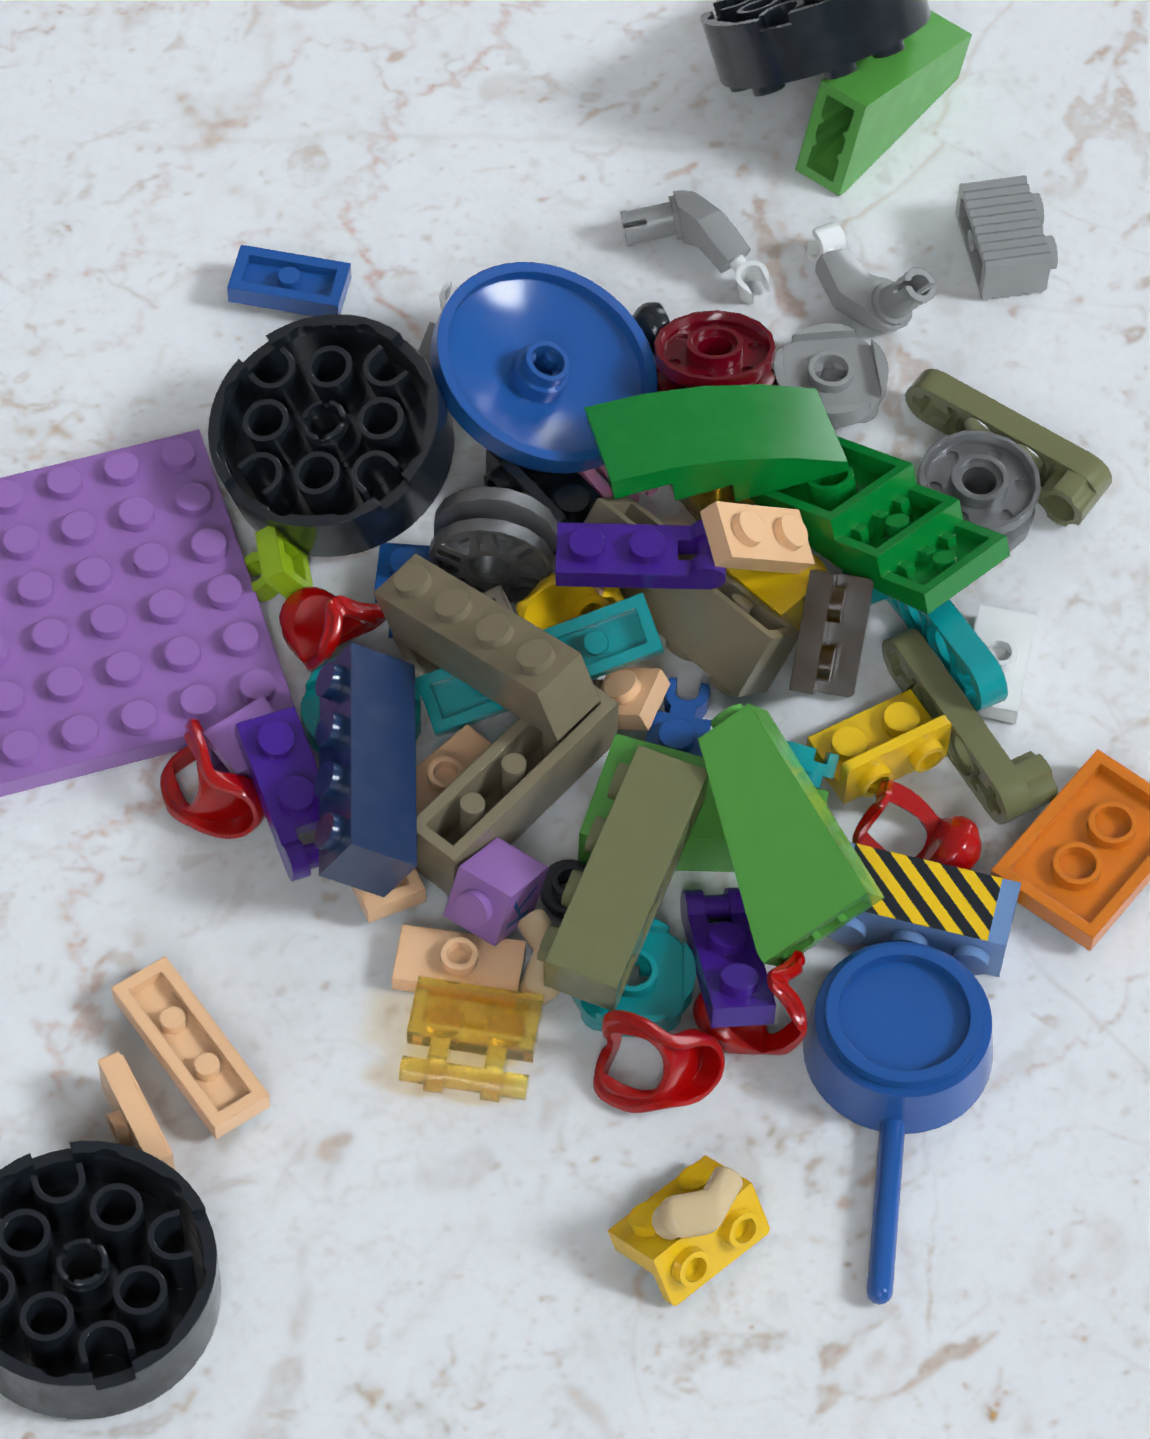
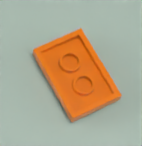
(1085, 851)

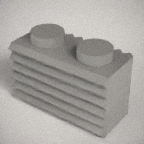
(1005, 236)

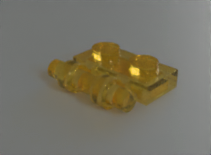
(473, 1021)

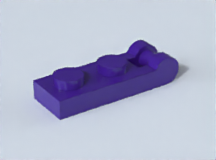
(635, 556)
(285, 784)
(726, 959)

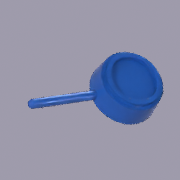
(901, 1051)

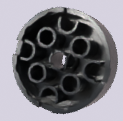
(791, 40)
(332, 434)
(154, 1289)

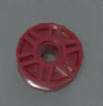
(713, 351)

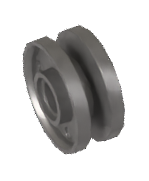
(989, 476)
(494, 540)

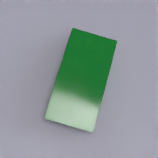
(714, 439)
(892, 529)

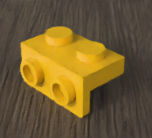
(690, 1262)

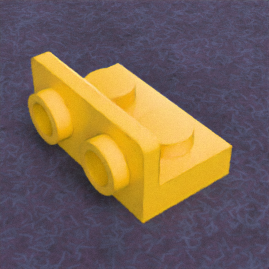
(882, 745)

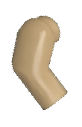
(533, 929)
(698, 1211)

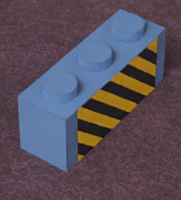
(937, 907)

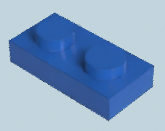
(288, 282)

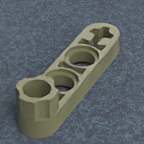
(1069, 475)
(1000, 784)

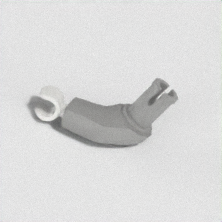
(702, 226)
(860, 295)

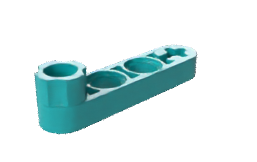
(958, 649)

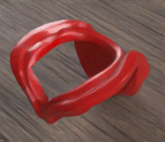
(319, 622)
(224, 801)
(948, 841)
(757, 1038)
(690, 1065)

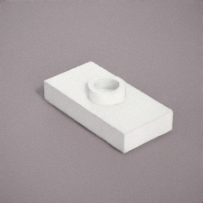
(1010, 640)

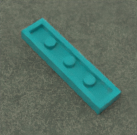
(605, 638)

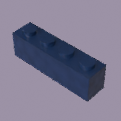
(366, 770)

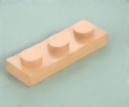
(191, 1047)

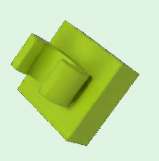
(280, 563)

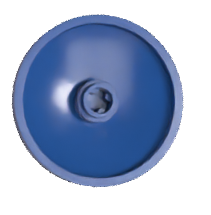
(527, 354)

